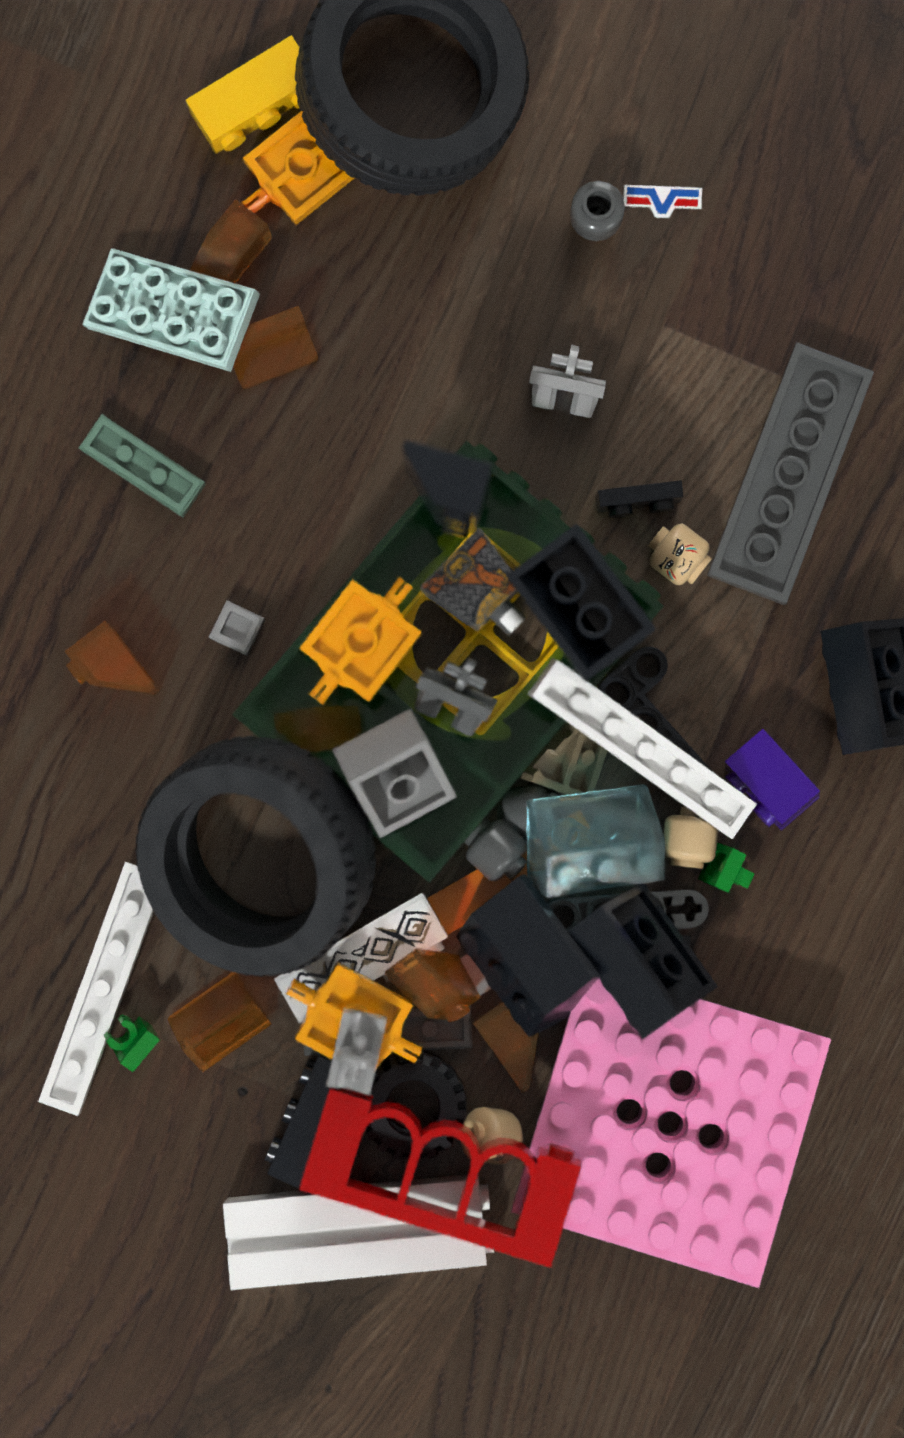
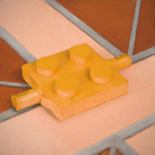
(293, 172)
(360, 640)
(356, 992)

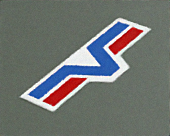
(662, 199)

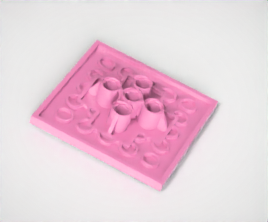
(712, 1201)

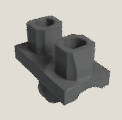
(459, 688)

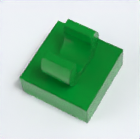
(726, 869)
(135, 1043)

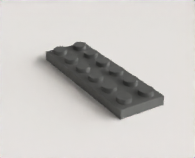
(790, 473)

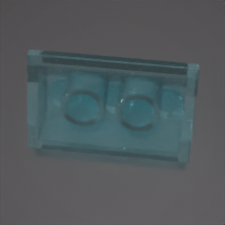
(594, 841)

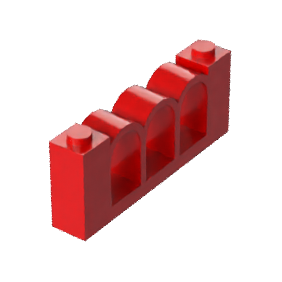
(543, 1207)

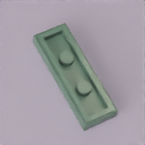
(142, 466)

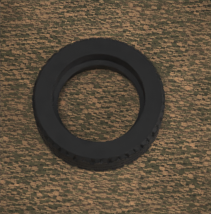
(397, 161)
(200, 911)

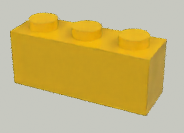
(247, 97)

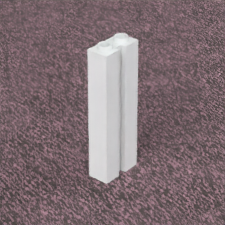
(317, 1239)

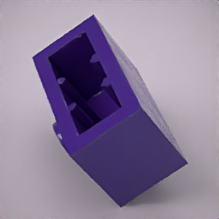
(770, 780)

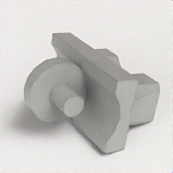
(585, 389)
(356, 1050)

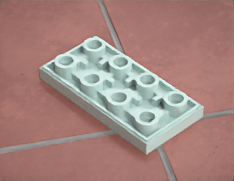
(171, 309)

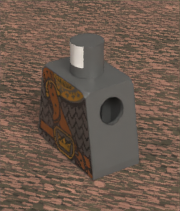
(475, 586)

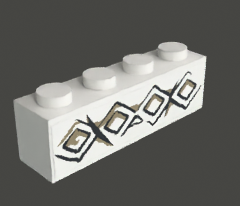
(373, 948)

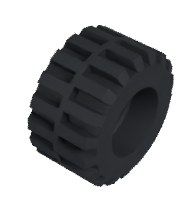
(429, 1070)

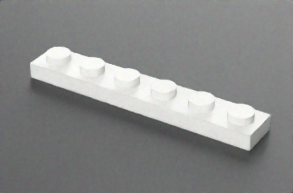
(642, 748)
(99, 995)

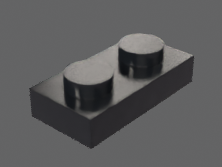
(656, 496)

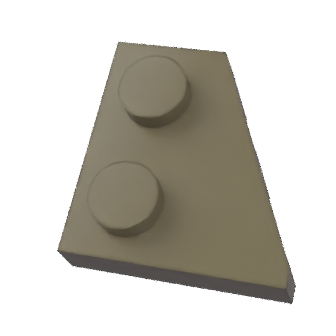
(567, 763)

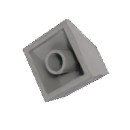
(394, 773)

